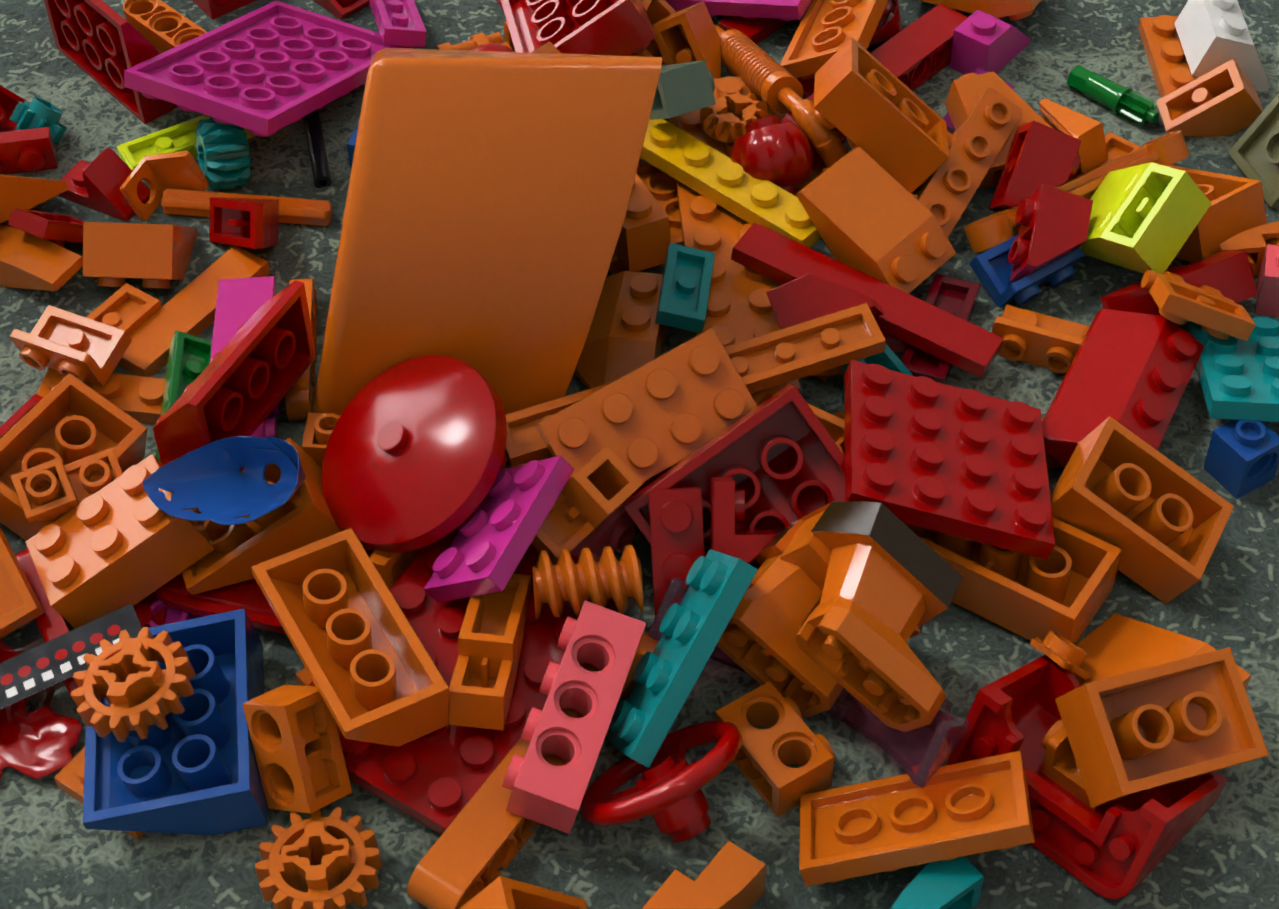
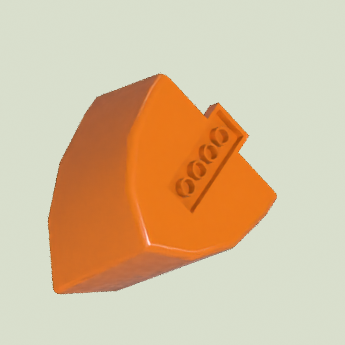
(483, 215)

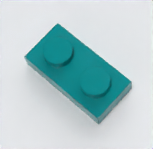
(685, 288)

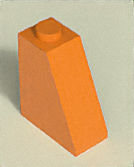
(964, 96)

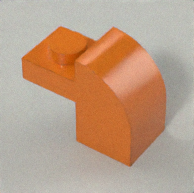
(586, 503)

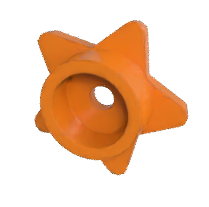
(1062, 652)

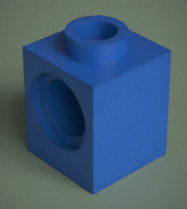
(1243, 456)

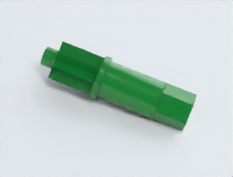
(1119, 99)

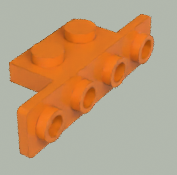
(971, 154)

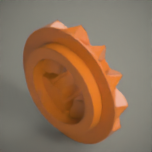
(725, 126)

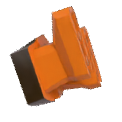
(837, 612)

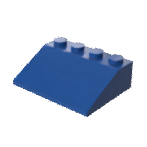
(203, 766)

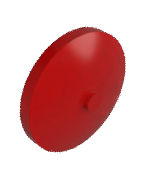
(414, 453)

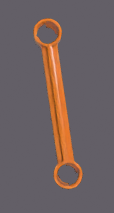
(1002, 226)

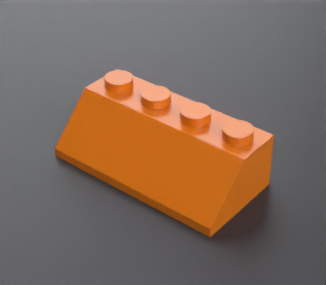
(355, 641)

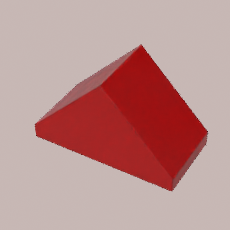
(244, 222)

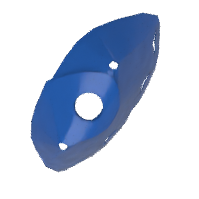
(213, 481)

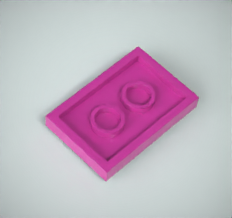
(499, 531)

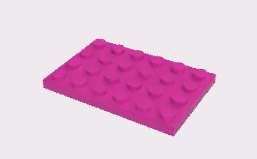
(261, 68)

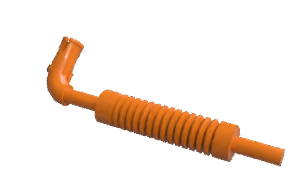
(778, 89)

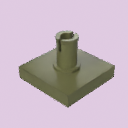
(1258, 152)

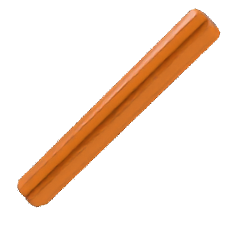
(291, 210)

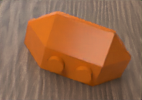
(623, 329)

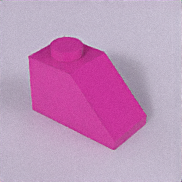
(985, 44)

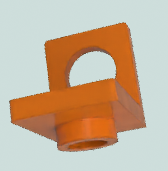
(162, 172)

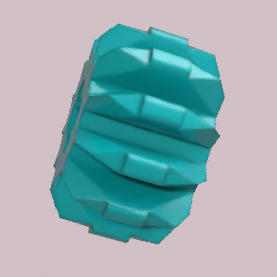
(222, 154)

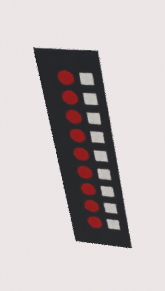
(62, 655)

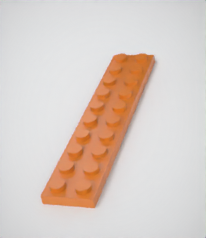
(737, 294)

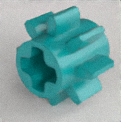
(38, 115)

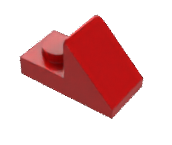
(99, 184)
(726, 509)

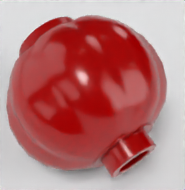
(774, 152)

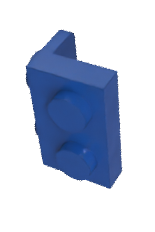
(995, 274)

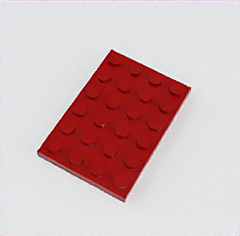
(445, 768)

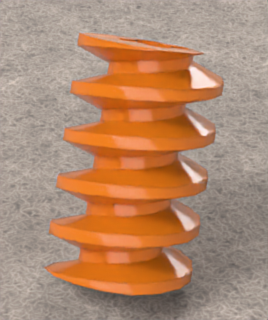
(587, 580)

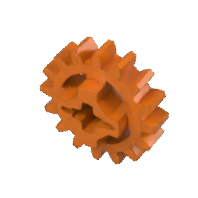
(133, 684)
(321, 858)

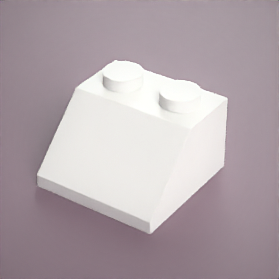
(1215, 34)

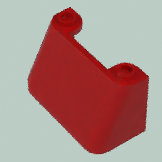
(1101, 848)

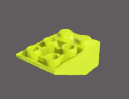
(1143, 216)

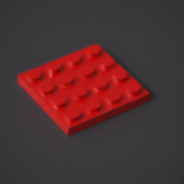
(948, 458)

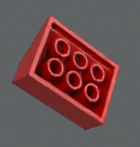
(579, 26)
(103, 48)
(773, 454)

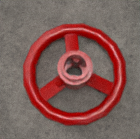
(669, 787)

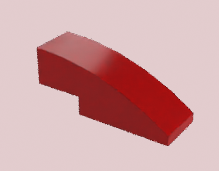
(1225, 271)

